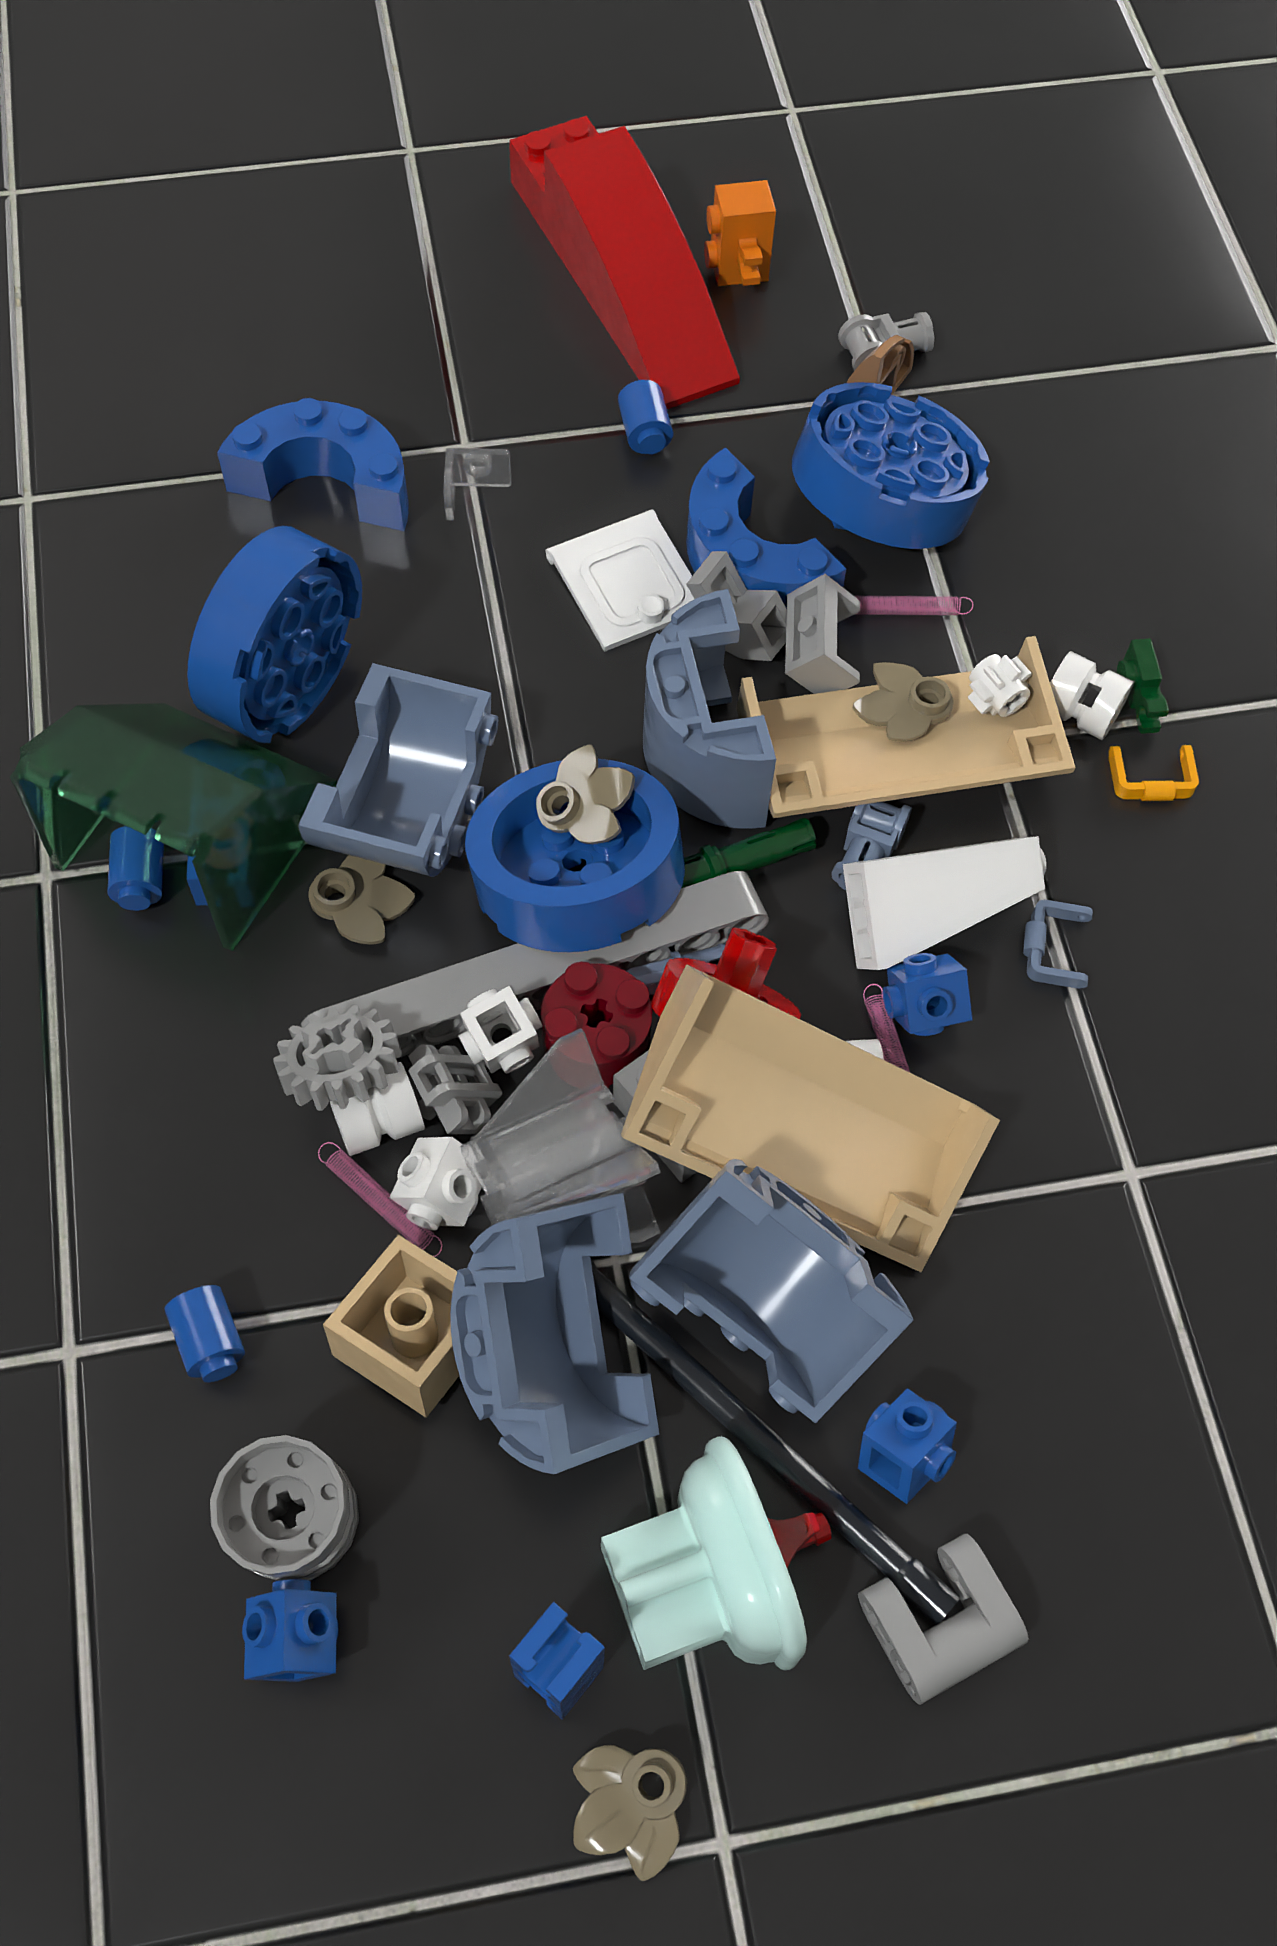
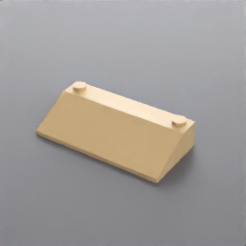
(840, 761)
(815, 1111)

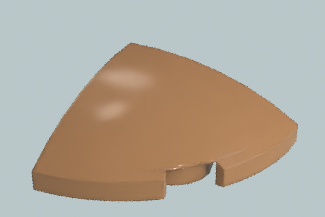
(886, 364)

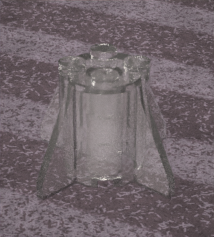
(560, 1144)

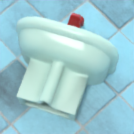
(713, 1569)

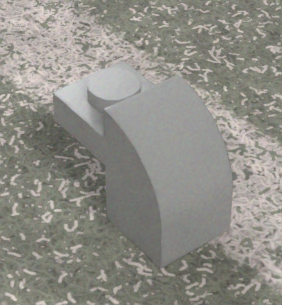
(758, 612)

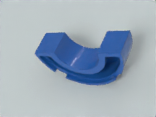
(318, 441)
(716, 515)

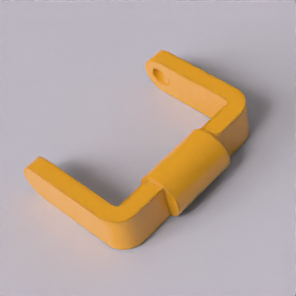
(1154, 789)

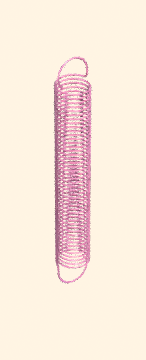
(887, 599)
(881, 1021)
(418, 1241)

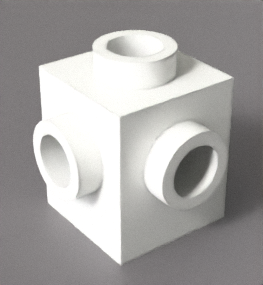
(495, 1011)
(436, 1184)

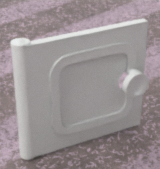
(624, 578)

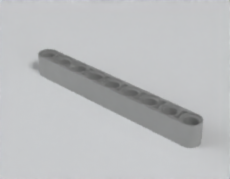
(430, 1005)

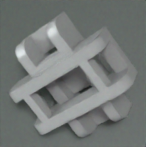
(446, 1091)

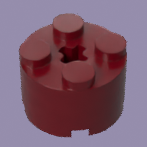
(602, 999)

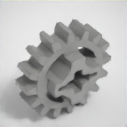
(334, 1059)

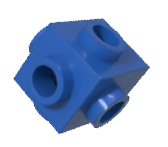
(927, 993)
(907, 1445)
(290, 1633)

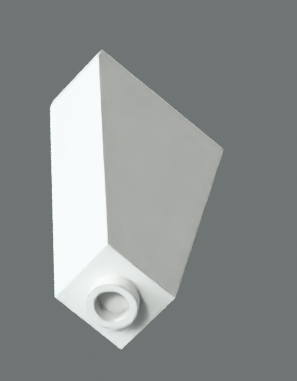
(928, 896)

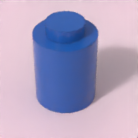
(645, 417)
(135, 868)
(205, 1333)

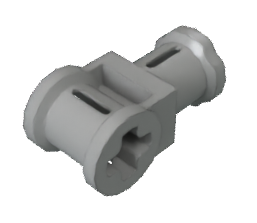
(879, 329)

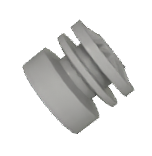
(254, 1493)

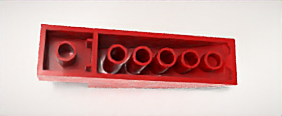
(625, 254)

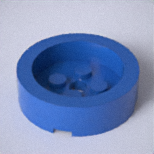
(889, 466)
(273, 633)
(525, 867)

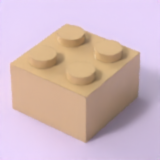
(399, 1326)

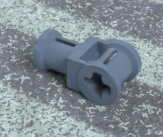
(872, 834)

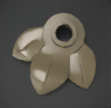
(904, 702)
(591, 796)
(366, 900)
(622, 1813)

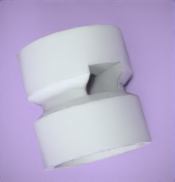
(1071, 686)
(386, 1111)

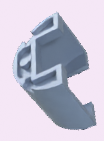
(709, 768)
(408, 773)
(776, 1284)
(534, 1338)

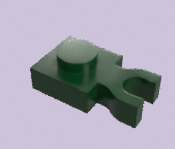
(1145, 696)

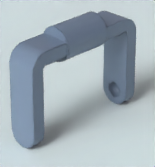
(1036, 938)

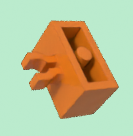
(740, 233)

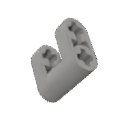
(957, 1646)

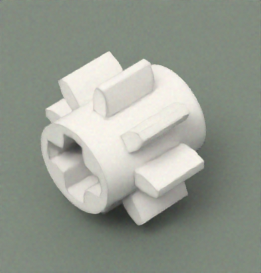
(999, 685)

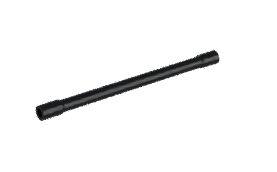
(907, 1573)

